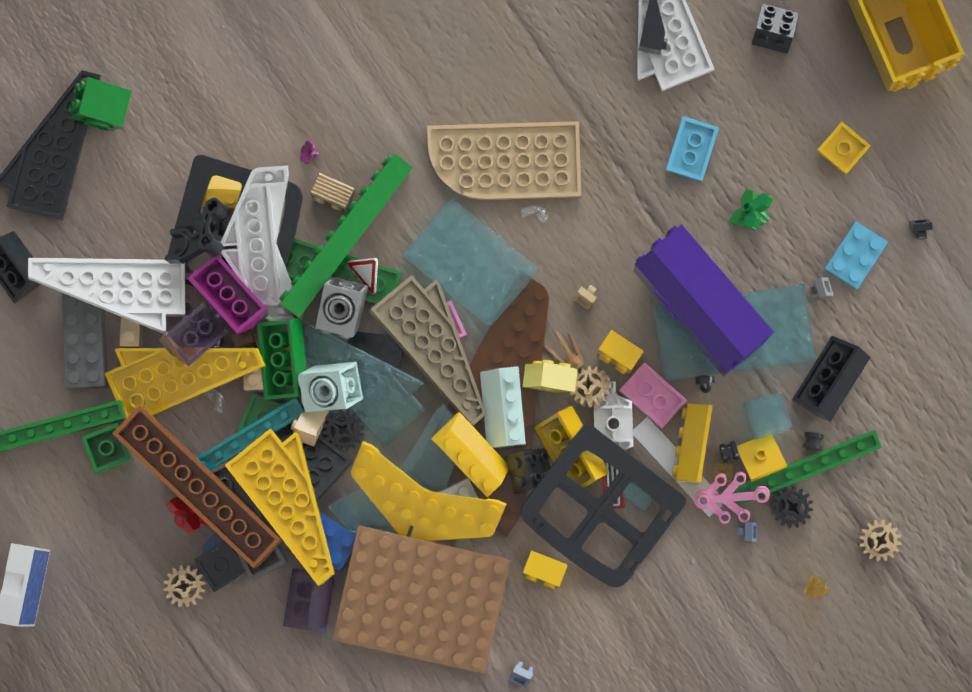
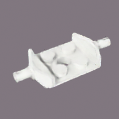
(619, 409)

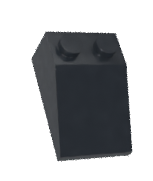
(378, 346)

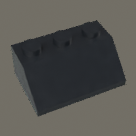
(15, 267)

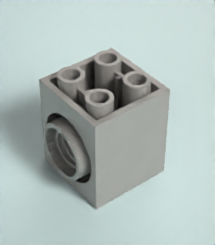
(336, 318)

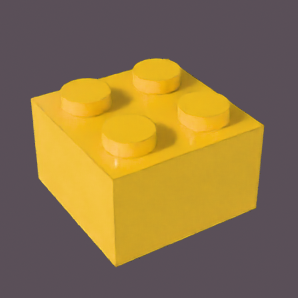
(619, 352)
(544, 569)

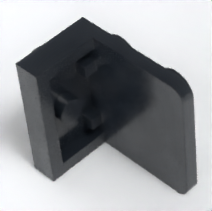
(775, 28)
(527, 468)

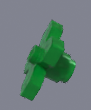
(753, 210)

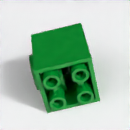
(100, 104)

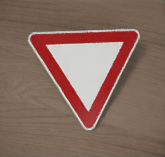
(366, 272)

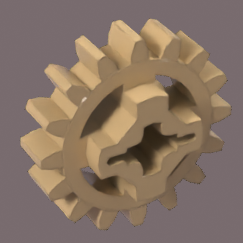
(596, 391)
(890, 546)
(184, 577)

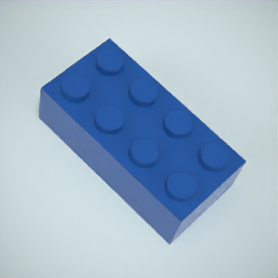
(339, 542)

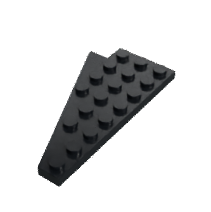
(47, 162)

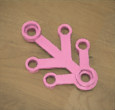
(729, 497)

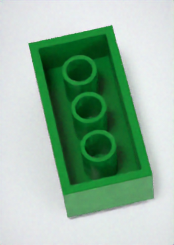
(284, 357)

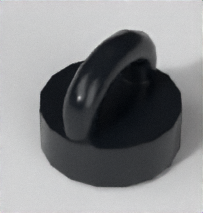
(705, 380)

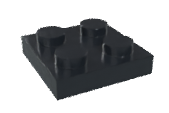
(220, 565)

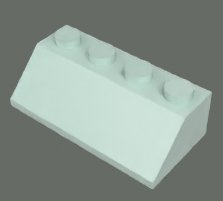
(503, 407)

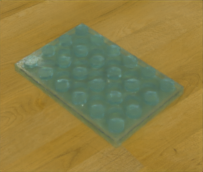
(470, 262)

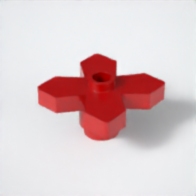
(184, 515)

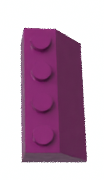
(228, 295)

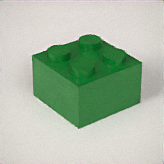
(106, 450)

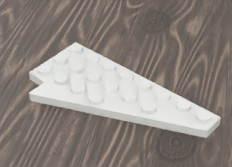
(685, 51)
(130, 288)

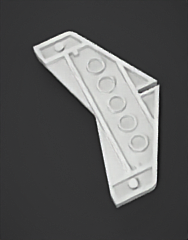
(255, 232)

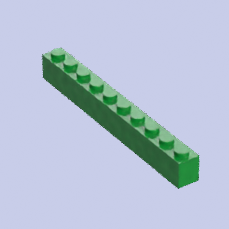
(345, 236)

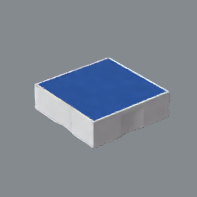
(23, 585)

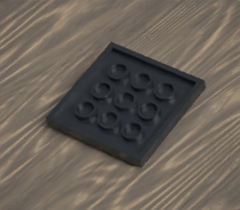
(323, 461)

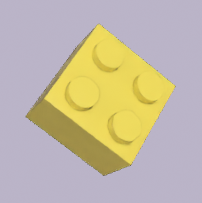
(550, 377)

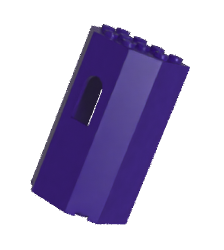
(702, 300)

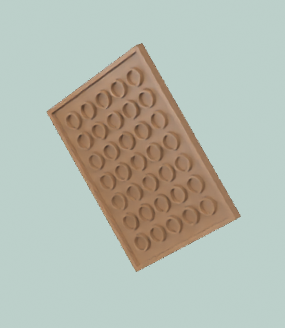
(421, 599)

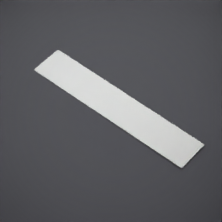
(664, 452)

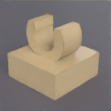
(585, 297)

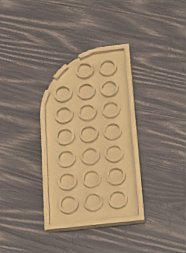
(508, 159)

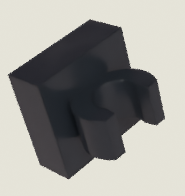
(920, 227)

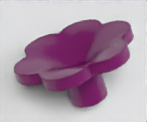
(308, 152)

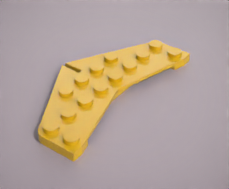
(431, 513)

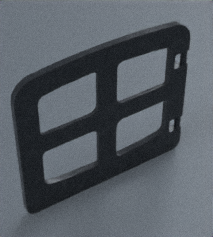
(199, 178)
(601, 508)

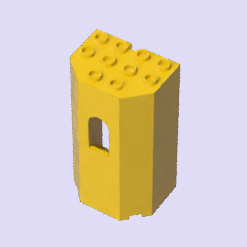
(929, 30)

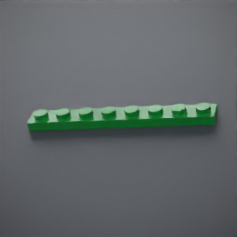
(62, 425)
(814, 464)

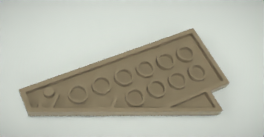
(426, 332)

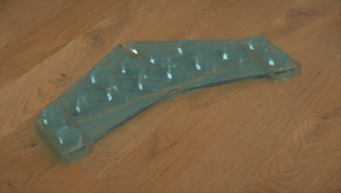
(424, 464)

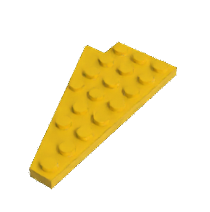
(161, 381)
(281, 488)

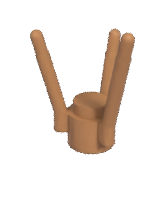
(574, 360)

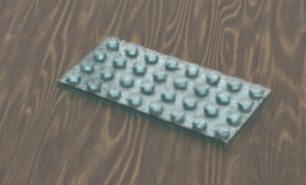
(781, 308)

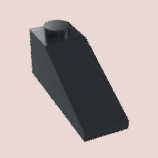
(653, 31)

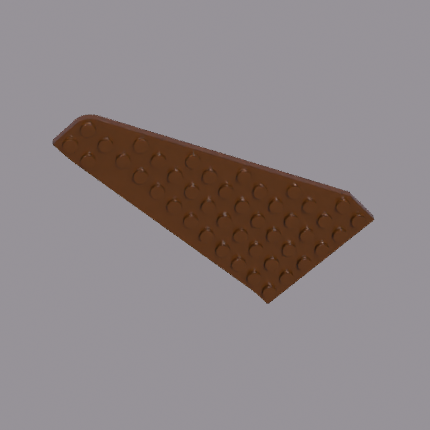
(511, 342)

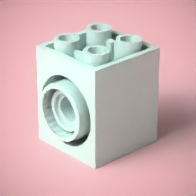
(330, 387)

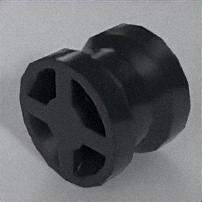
(813, 441)
(729, 451)

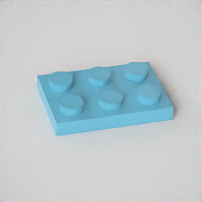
(692, 149)
(856, 255)

